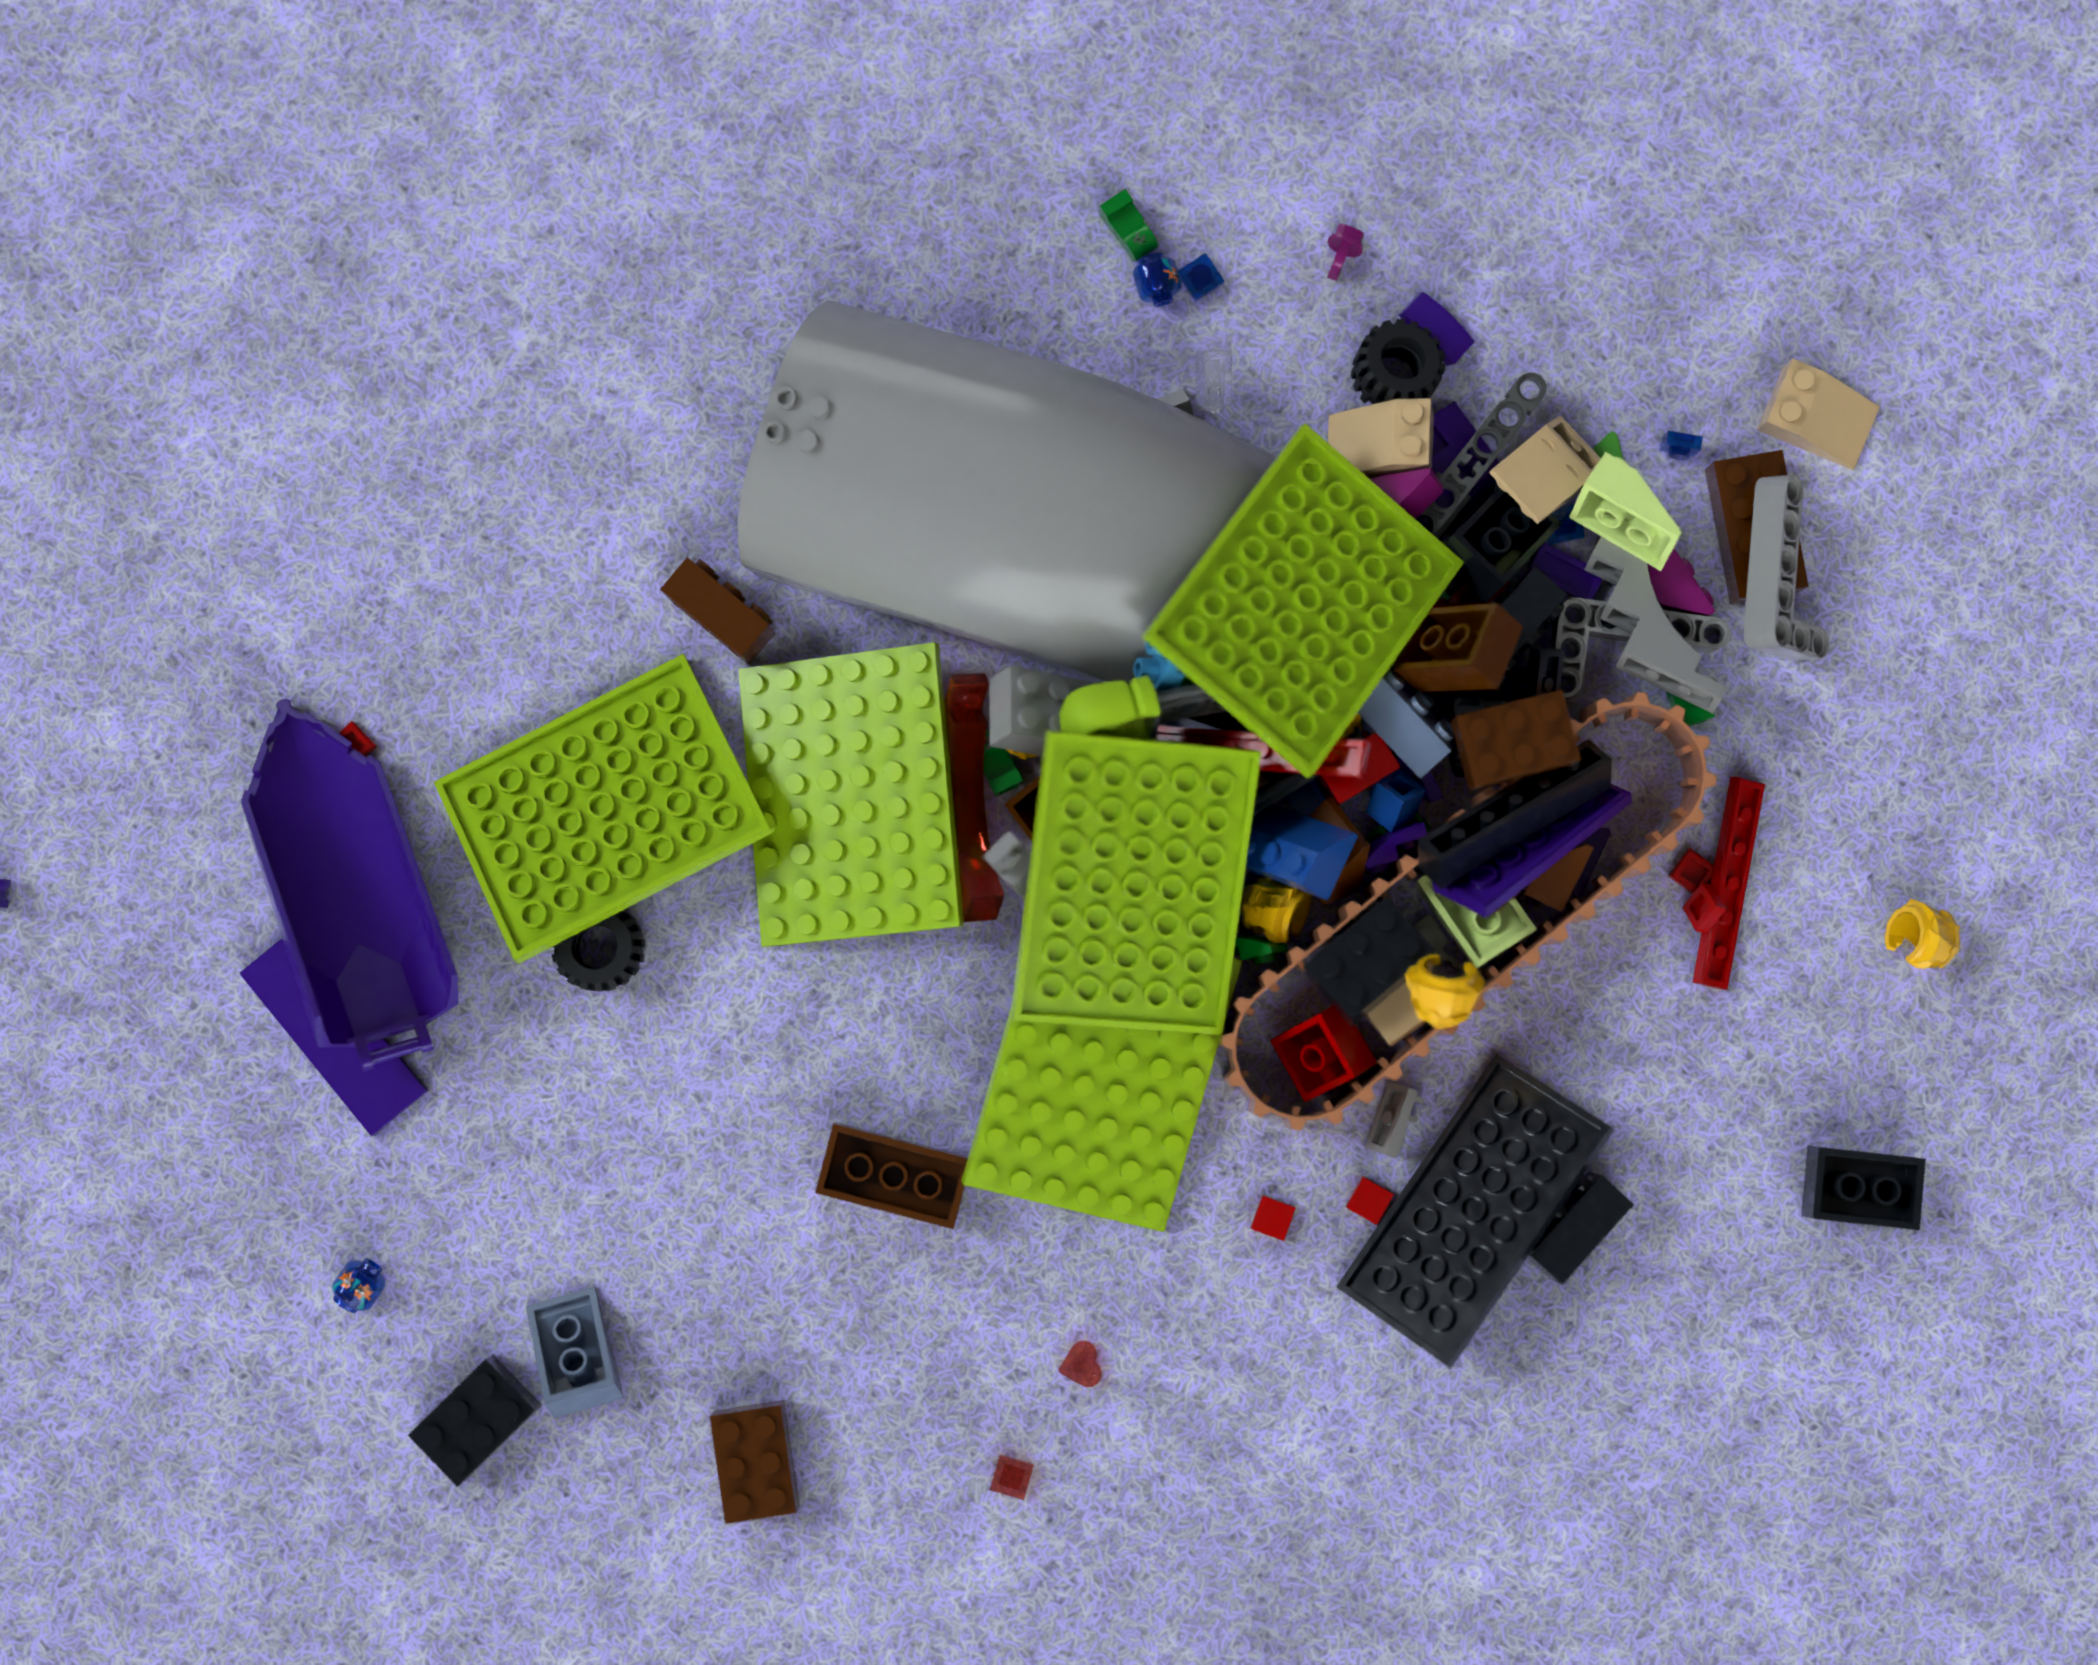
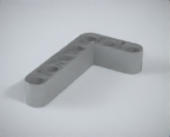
(1773, 574)
(1590, 626)

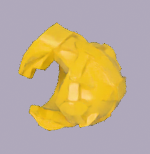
(1274, 909)
(1928, 929)
(1441, 999)

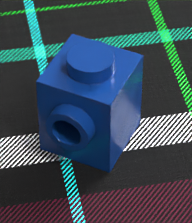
(1395, 800)

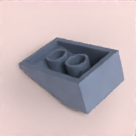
(573, 1353)

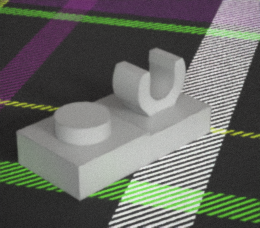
(1392, 1119)

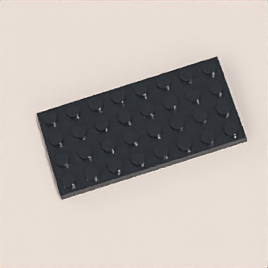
(1474, 1210)

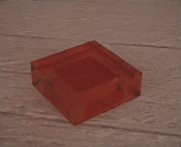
(1011, 1477)

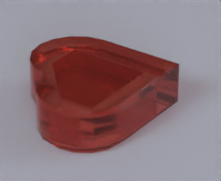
(1081, 1364)

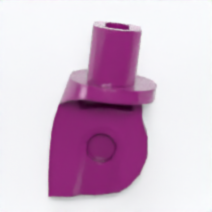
(1346, 243)

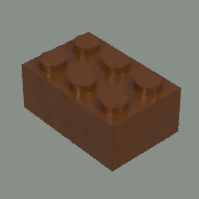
(719, 609)
(1459, 649)
(1515, 740)
(754, 1462)

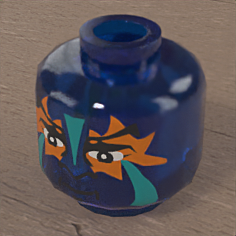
(1156, 279)
(358, 1285)

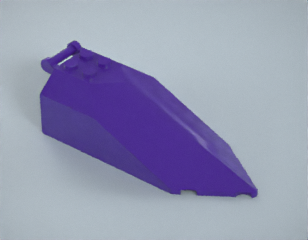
(346, 891)

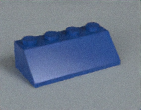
(1298, 850)

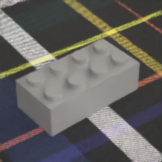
(1025, 706)

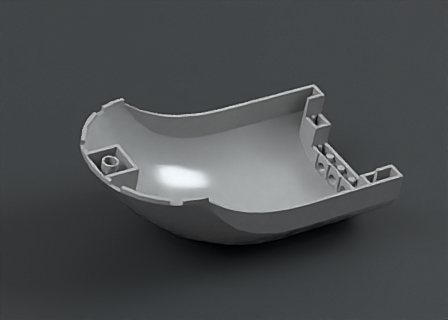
(983, 490)

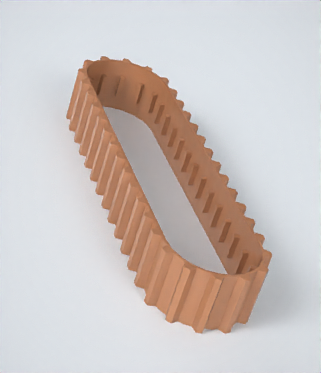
(1688, 814)

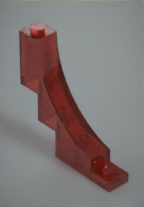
(966, 734)

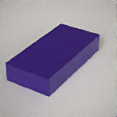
(1566, 572)

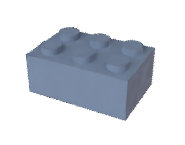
(1408, 723)

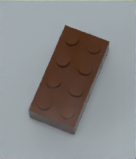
(1731, 495)
(892, 1175)

